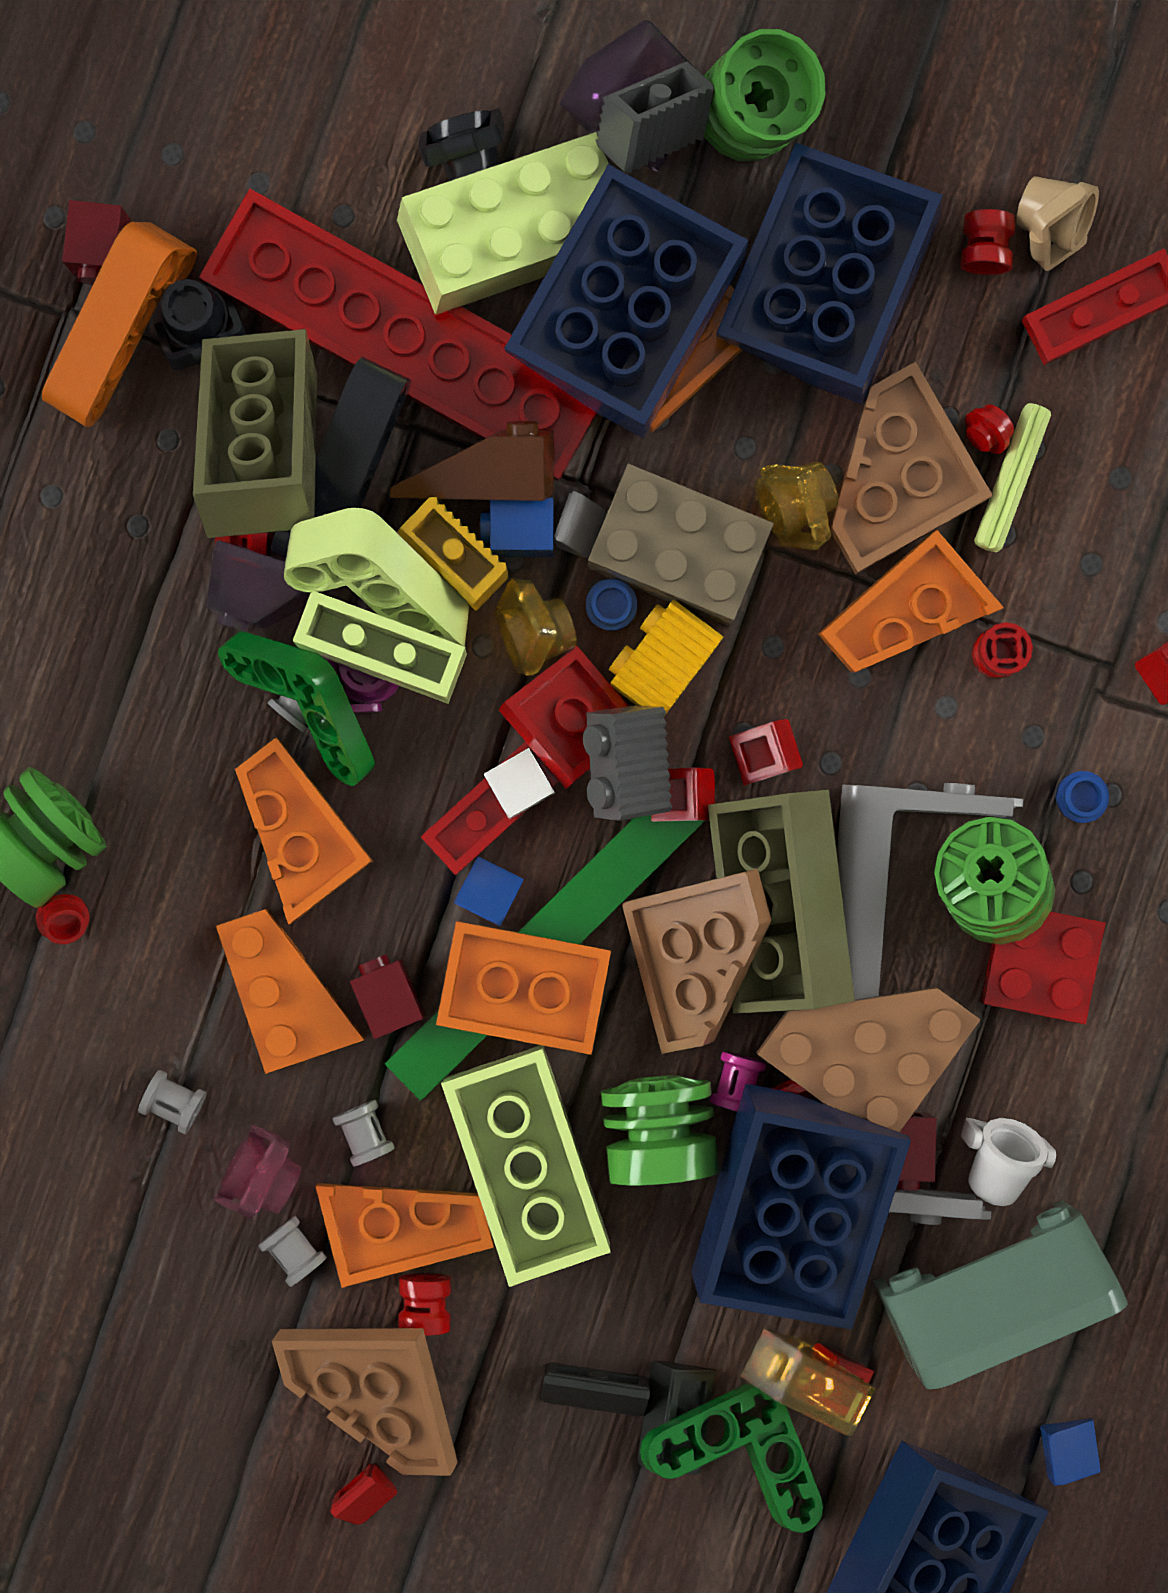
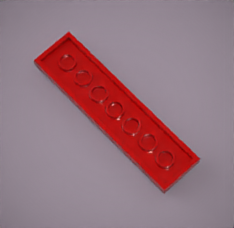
(371, 311)

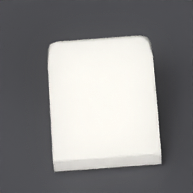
(519, 783)

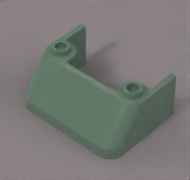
(1003, 1300)

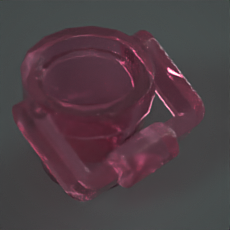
(259, 1175)

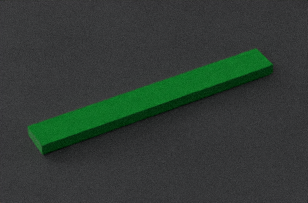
(567, 918)

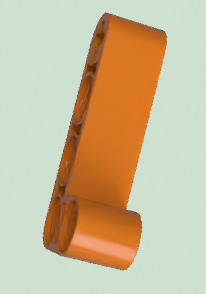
(114, 319)

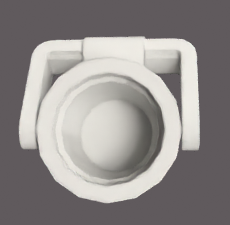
(1005, 1158)

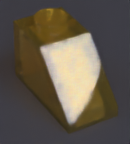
(807, 1381)

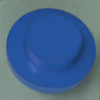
(611, 604)
(1082, 796)

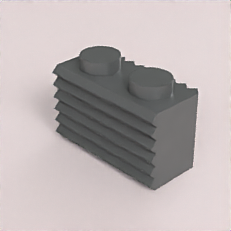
(654, 116)
(627, 762)

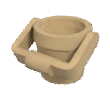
(1056, 214)

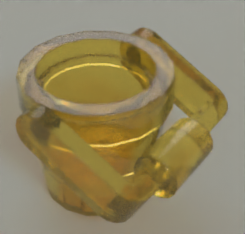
(797, 498)
(535, 629)

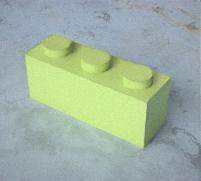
(380, 646)

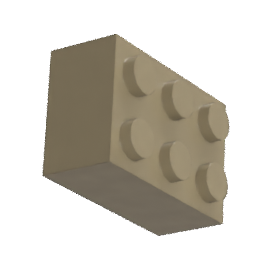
(679, 545)

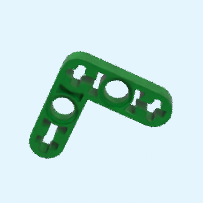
(316, 689)
(757, 1437)

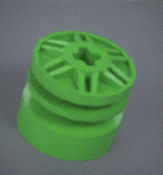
(776, 74)
(44, 828)
(990, 909)
(659, 1131)

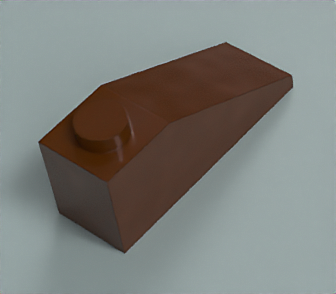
(500, 467)

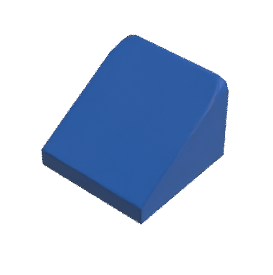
(488, 891)
(1070, 1451)

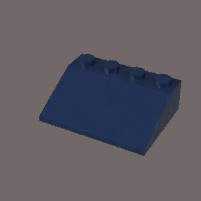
(830, 271)
(627, 300)
(797, 1209)
(938, 1531)

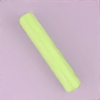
(1012, 477)

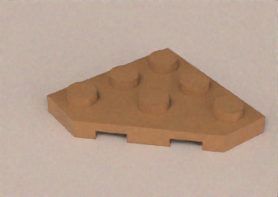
(903, 472)
(696, 953)
(871, 1053)
(375, 1388)

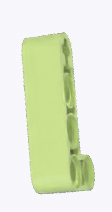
(379, 566)

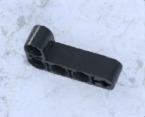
(354, 440)

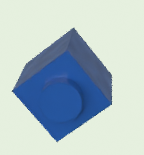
(519, 528)

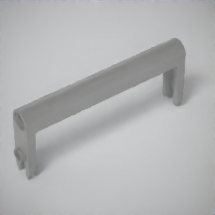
(863, 875)

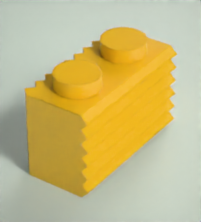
(454, 552)
(666, 657)

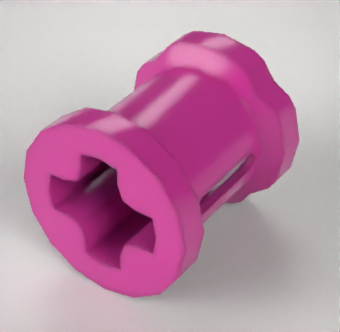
(735, 1073)

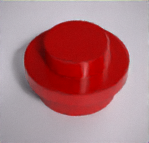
(989, 429)
(63, 918)

